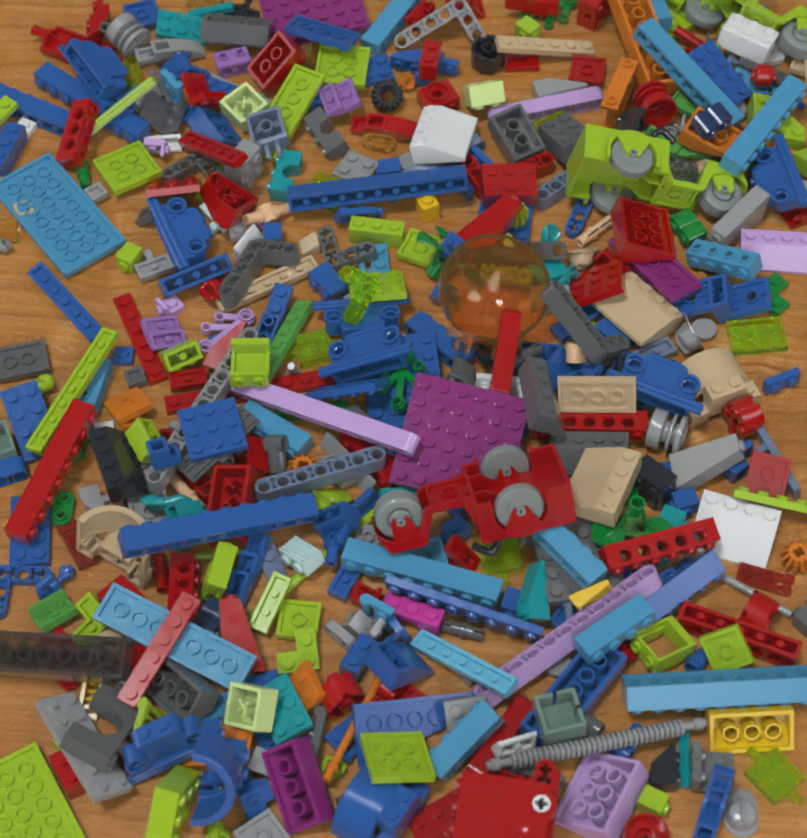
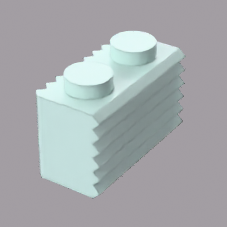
(301, 556)

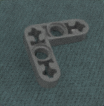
(199, 164)
(341, 255)

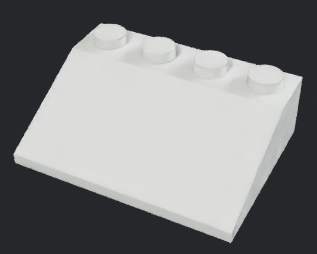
(442, 136)
(744, 528)

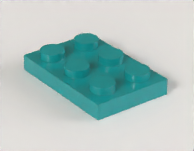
(178, 26)
(290, 714)

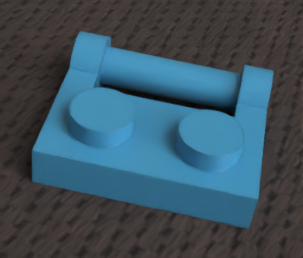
(172, 86)
(380, 262)
(380, 610)

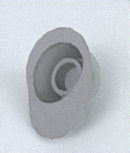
(687, 339)
(741, 813)

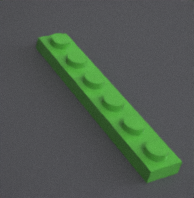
(288, 333)

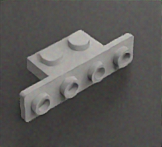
(335, 449)

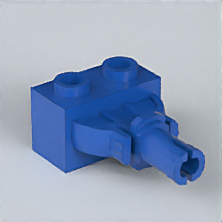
(335, 526)

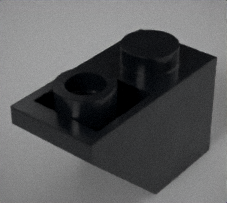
(664, 771)

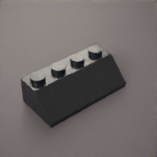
(117, 463)

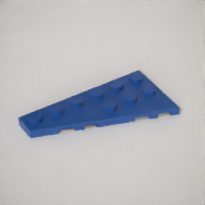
(400, 715)

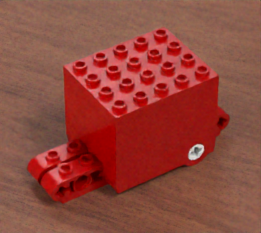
(506, 805)

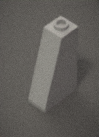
(743, 215)
(705, 461)

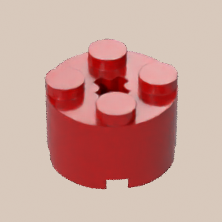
(743, 416)
(759, 610)
(341, 693)

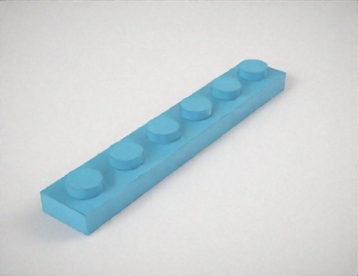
(464, 663)

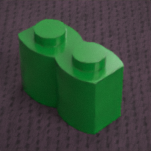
(687, 227)

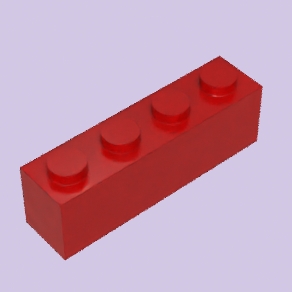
(354, 444)

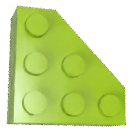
(791, 128)
(172, 802)

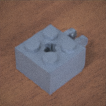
(268, 130)

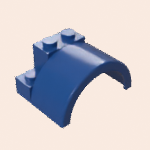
(226, 766)
(370, 805)

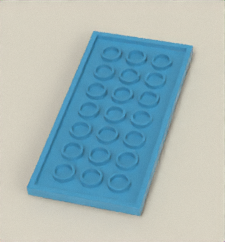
(64, 218)

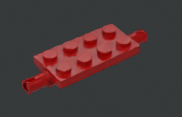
(59, 36)

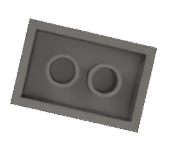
(515, 134)
(560, 135)

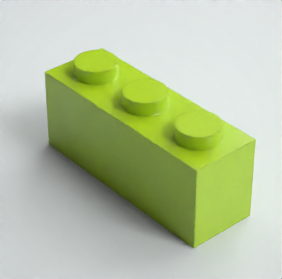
(377, 231)

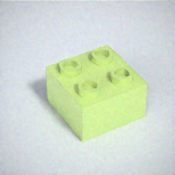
(484, 93)
(240, 103)
(251, 707)

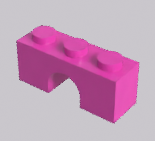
(418, 613)

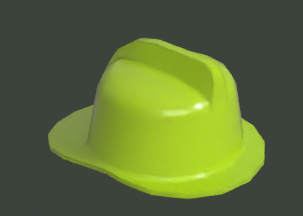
(329, 497)

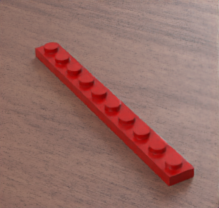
(296, 382)

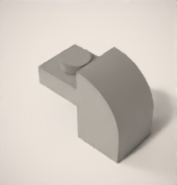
(92, 498)
(358, 622)

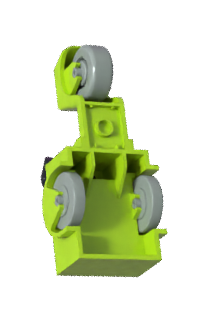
(791, 26)
(639, 169)

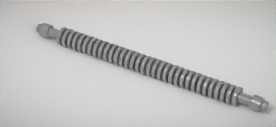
(597, 744)

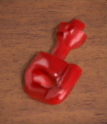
(210, 288)

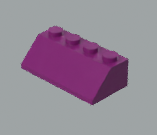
(298, 785)

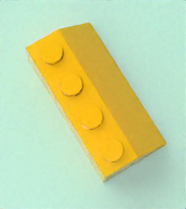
(740, 728)

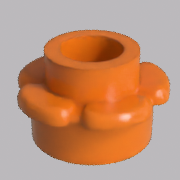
(410, 82)

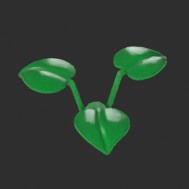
(437, 263)
(606, 535)

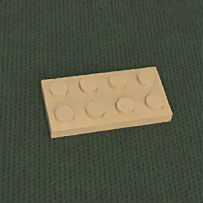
(597, 394)

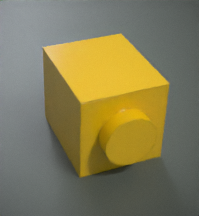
(427, 208)

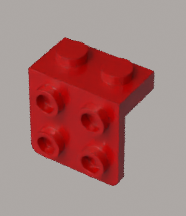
(199, 92)

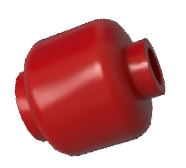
(763, 75)

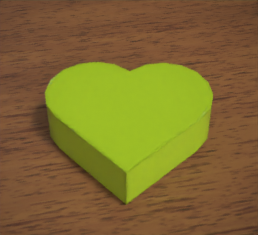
(341, 771)

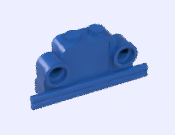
(97, 68)
(779, 176)
(181, 231)
(377, 313)
(367, 354)
(662, 383)
(160, 746)

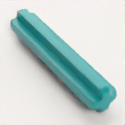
(213, 9)
(685, 764)

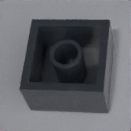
(655, 483)

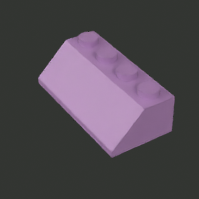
(778, 250)

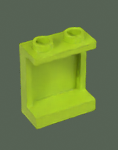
(250, 362)

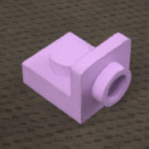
(154, 144)
(169, 306)

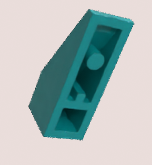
(532, 600)

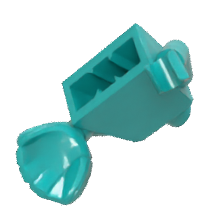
(556, 268)
(174, 506)

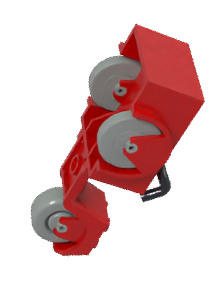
(504, 501)

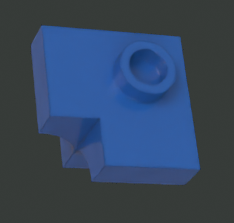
(162, 454)
(254, 796)

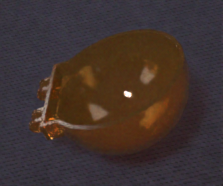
(483, 279)

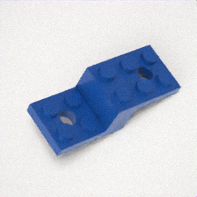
(727, 300)
(556, 359)

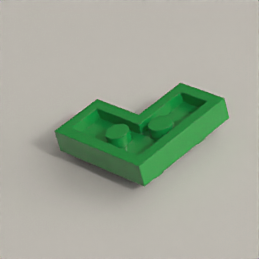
(777, 285)

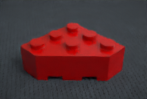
(226, 200)

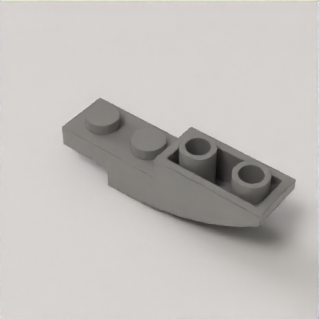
(166, 49)

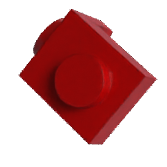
(359, 589)

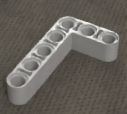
(438, 21)

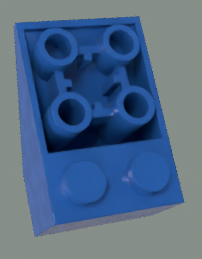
(396, 664)

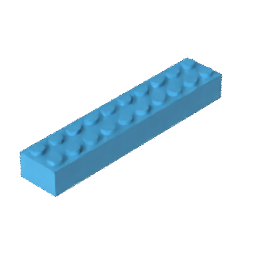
(714, 688)

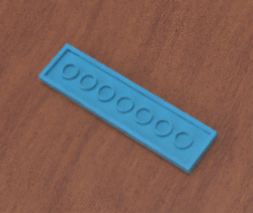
(196, 648)

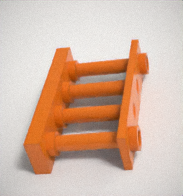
(618, 93)

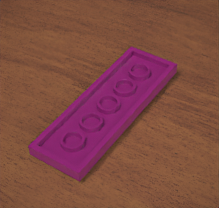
(666, 276)

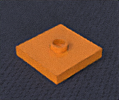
(128, 405)

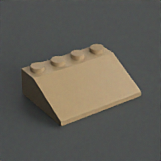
(640, 312)
(604, 482)

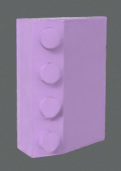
(601, 795)

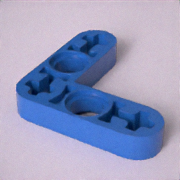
(7, 582)

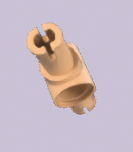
(266, 213)

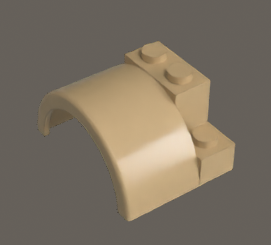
(720, 381)
(110, 520)

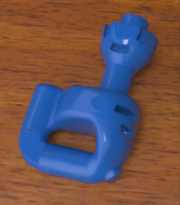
(49, 584)

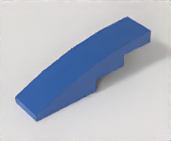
(248, 567)

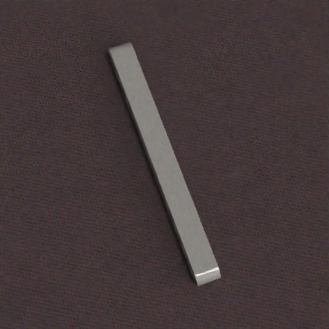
(214, 390)

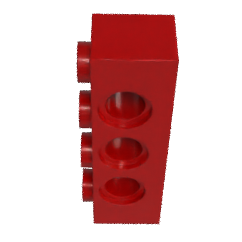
(77, 133)
(183, 577)

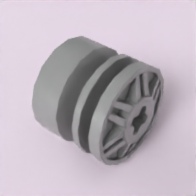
(127, 34)
(666, 431)

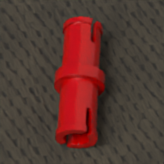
(688, 37)
(161, 573)

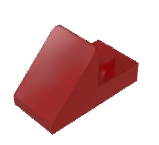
(460, 554)

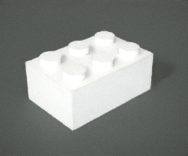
(747, 38)

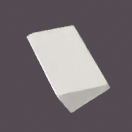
(171, 140)
(251, 234)
(514, 744)

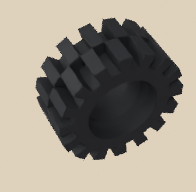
(379, 102)

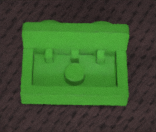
(52, 611)

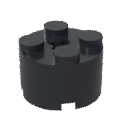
(485, 55)

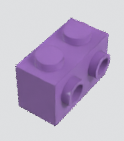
(232, 62)

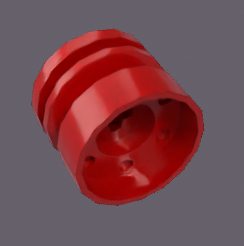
(657, 101)
(646, 826)

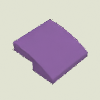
(340, 98)
(162, 332)

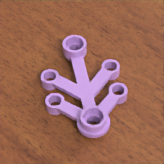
(224, 328)

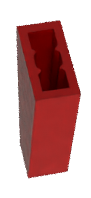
(494, 219)
(237, 630)

